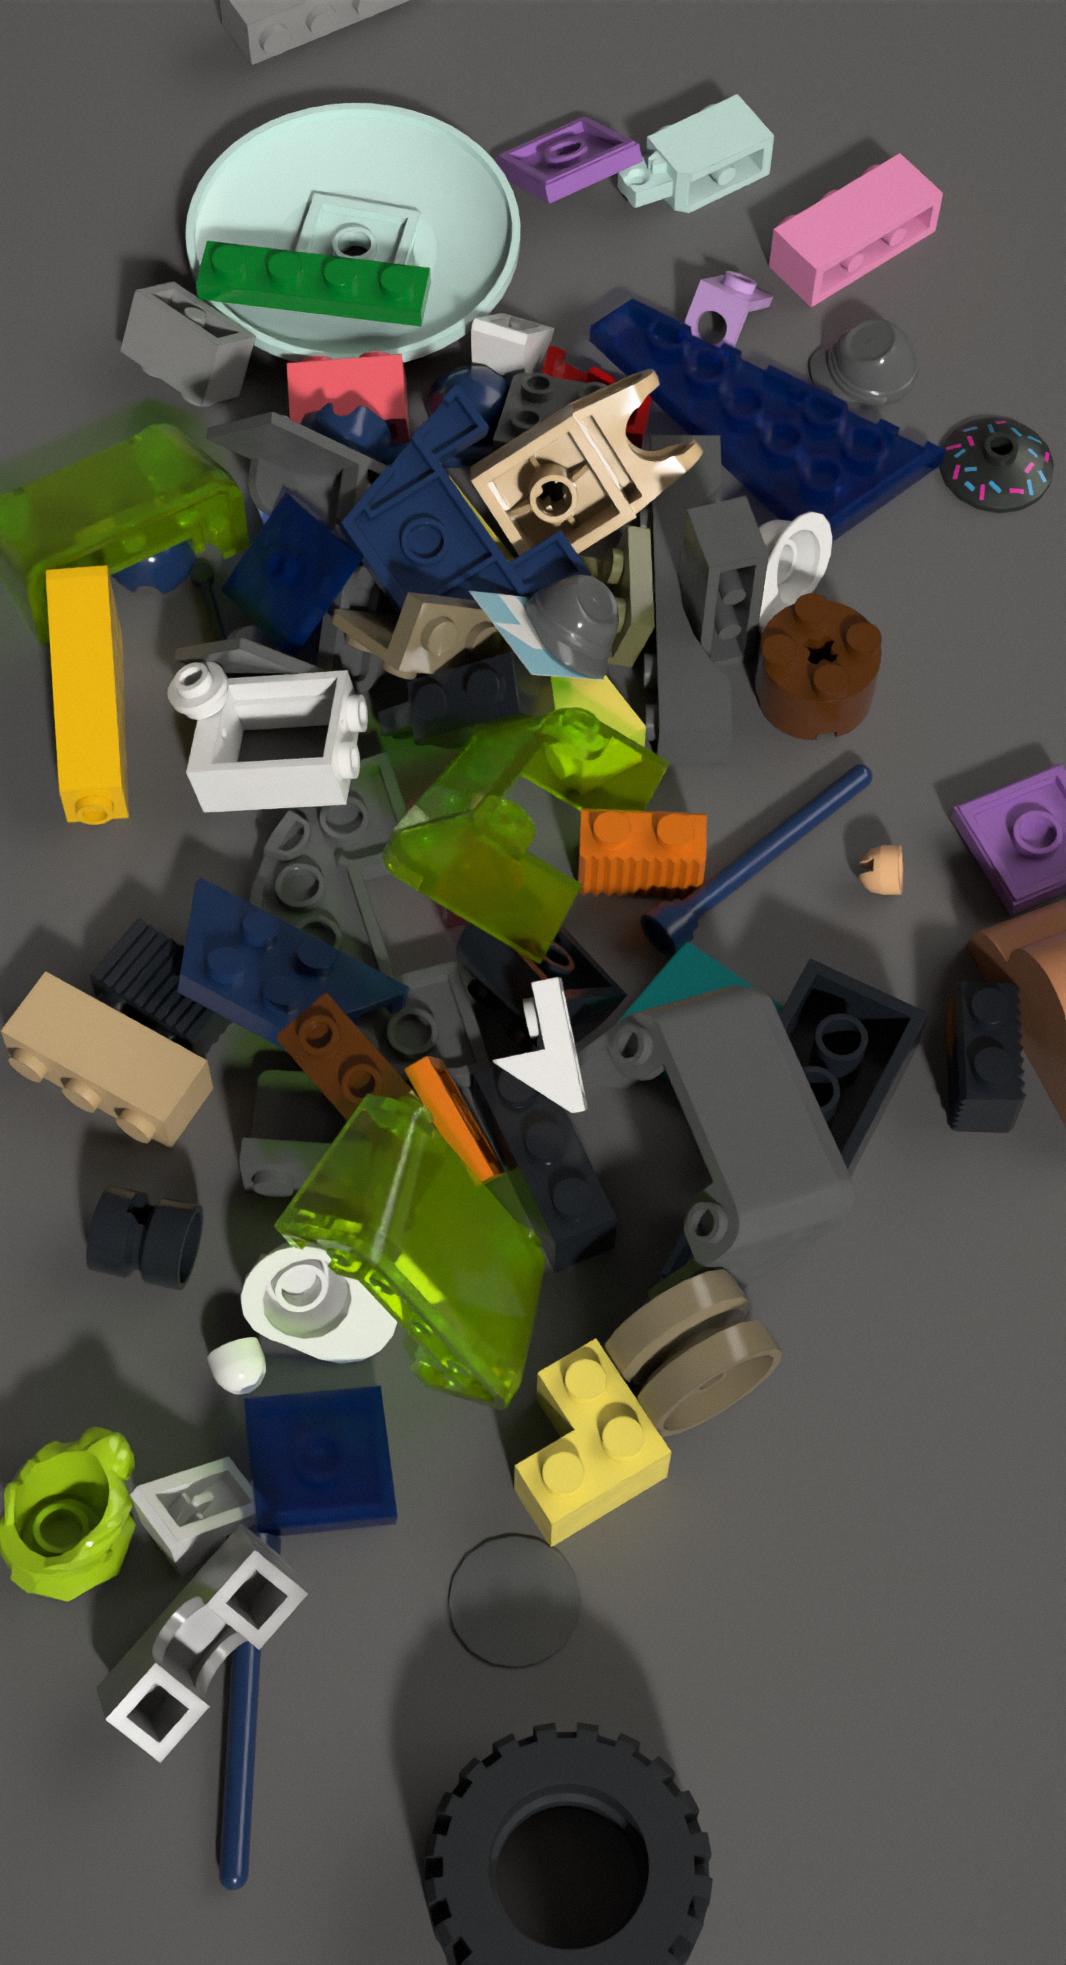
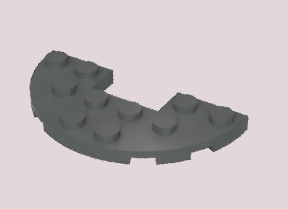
(316, 883)

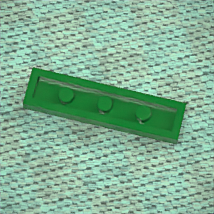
(313, 283)

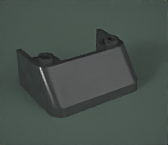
(330, 483)
(753, 1121)

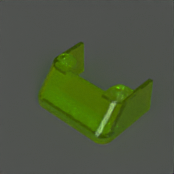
(473, 845)

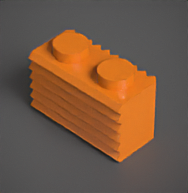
(641, 852)

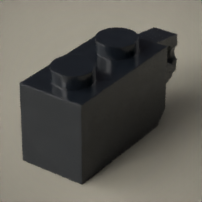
(468, 699)

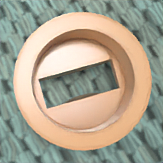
(888, 870)

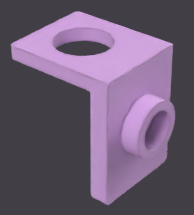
(730, 296)

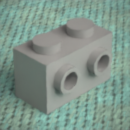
(187, 344)

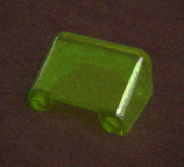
(116, 513)
(426, 1246)

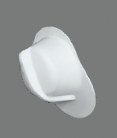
(796, 560)
(307, 1306)

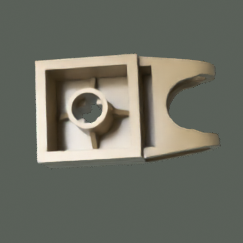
(588, 452)

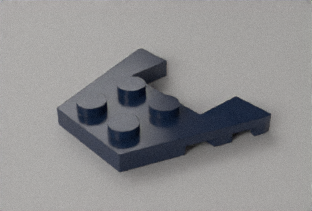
(424, 534)

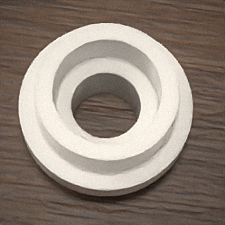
(199, 690)

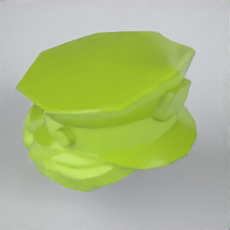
(69, 1515)

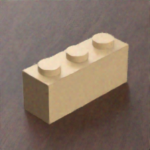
(106, 1061)

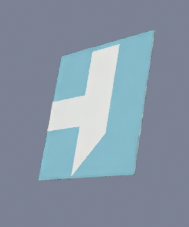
(511, 620)

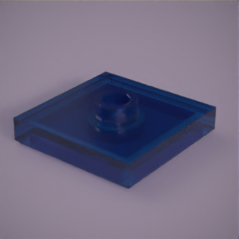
(291, 574)
(319, 1461)

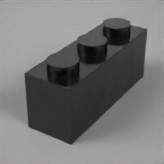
(546, 1168)

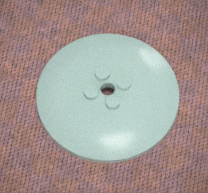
(370, 181)

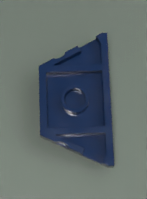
(268, 970)

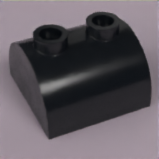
(505, 977)

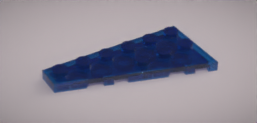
(776, 432)

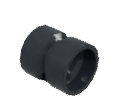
(144, 1237)

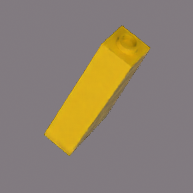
(88, 694)

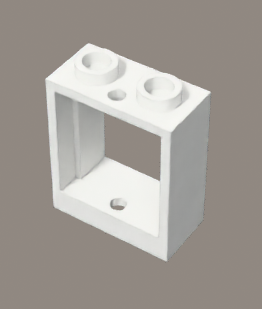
(279, 703)

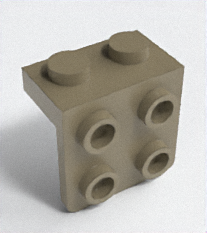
(426, 637)

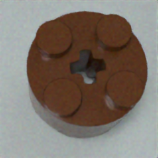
(817, 668)

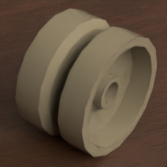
(693, 1351)

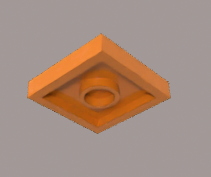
(454, 1117)

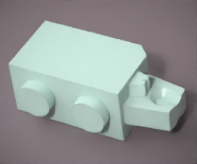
(701, 158)

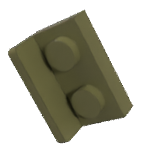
(629, 578)

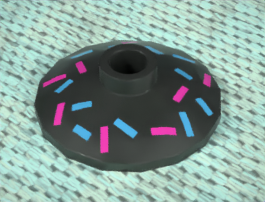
(995, 480)

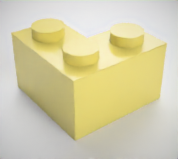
(604, 1448)

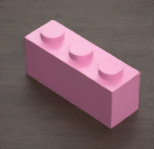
(855, 229)

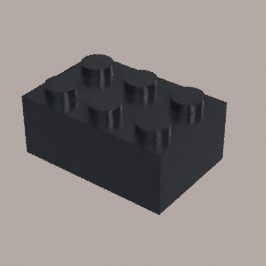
(851, 1050)

